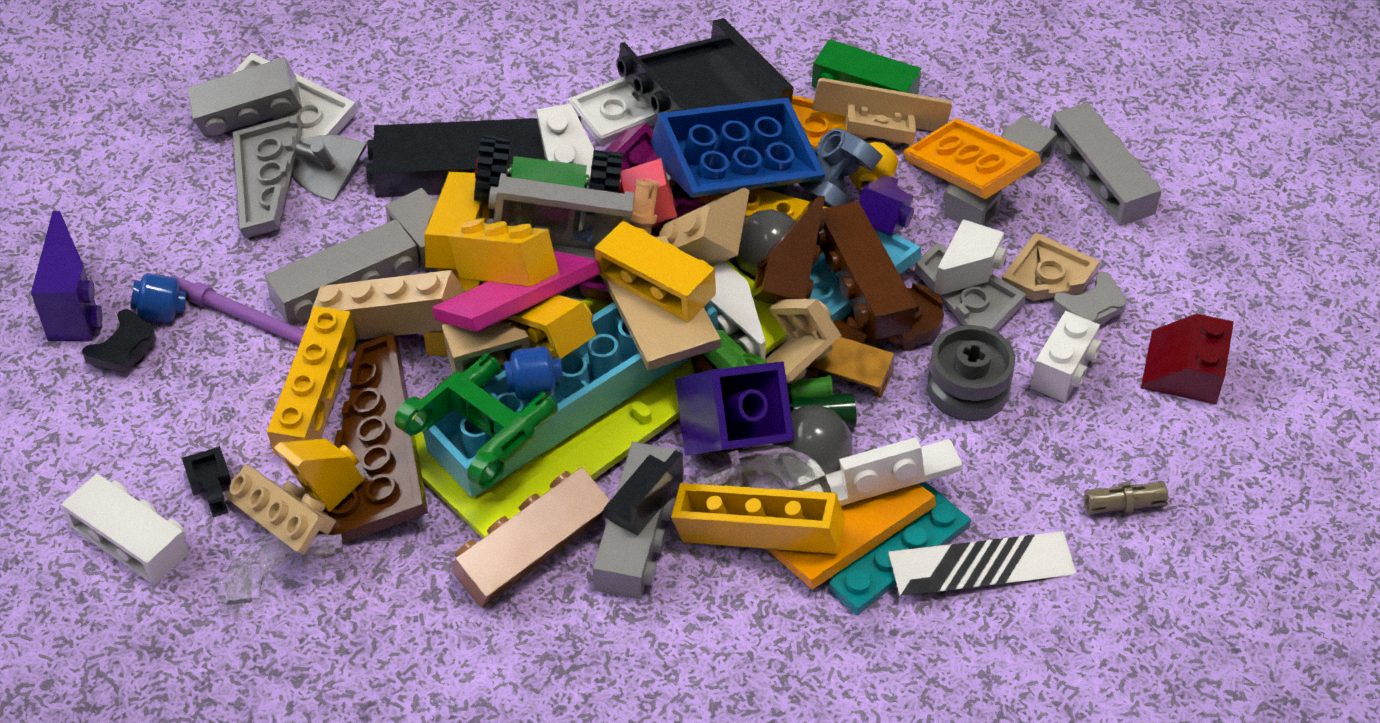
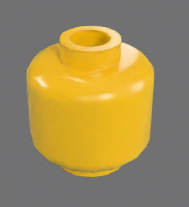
(886, 166)

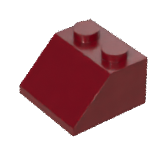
(1189, 358)

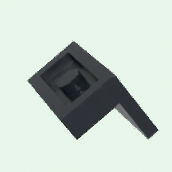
(645, 492)

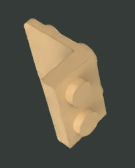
(809, 335)

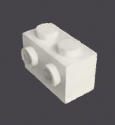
(1065, 356)

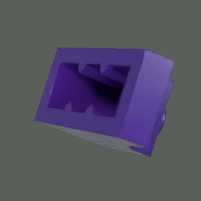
(887, 205)

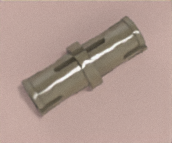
(1125, 497)

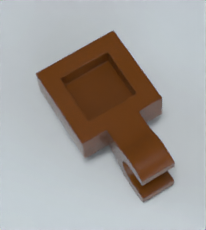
(851, 331)

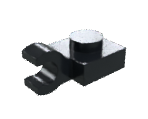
(207, 474)

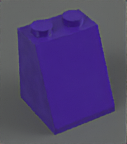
(734, 408)

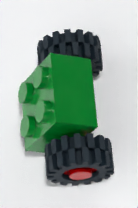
(494, 160)

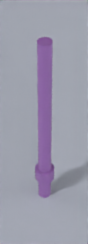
(204, 295)

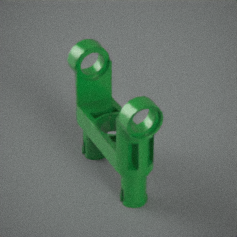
(463, 394)

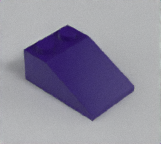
(62, 288)

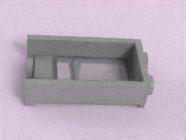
(573, 215)

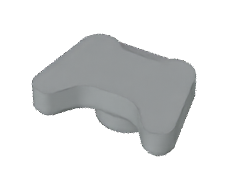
(1097, 304)

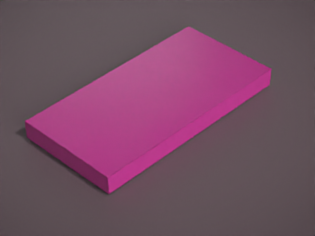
(497, 301)

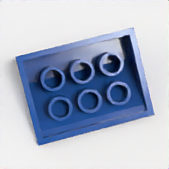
(735, 147)

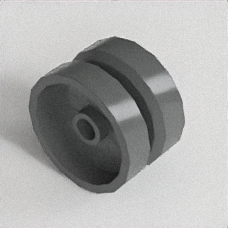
(970, 372)

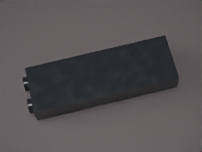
(425, 153)

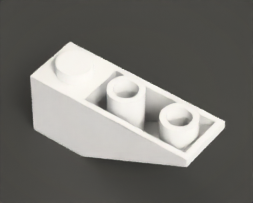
(737, 310)

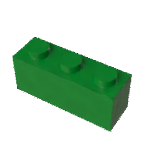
(863, 67)

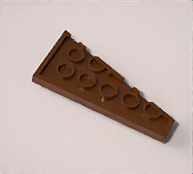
(385, 453)

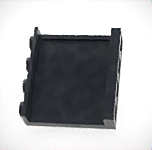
(703, 73)

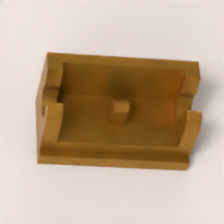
(857, 364)

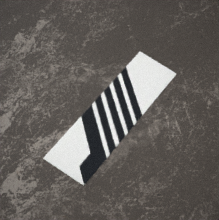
(981, 563)

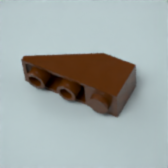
(788, 264)

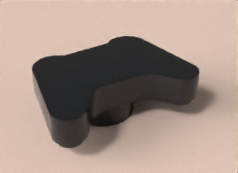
(125, 346)

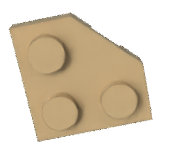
(1050, 268)

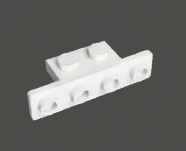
(892, 469)

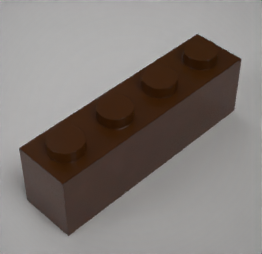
(865, 272)

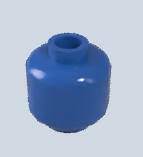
(157, 298)
(532, 372)

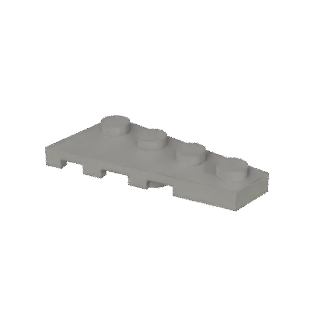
(263, 172)

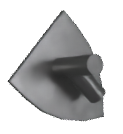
(326, 163)

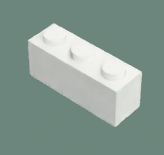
(126, 528)

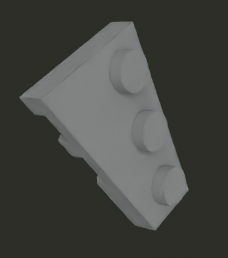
(979, 305)

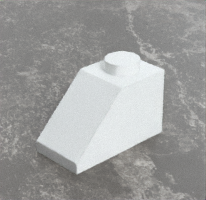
(970, 257)

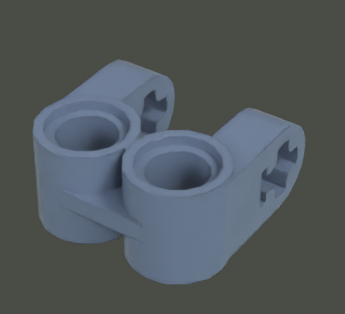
(840, 156)

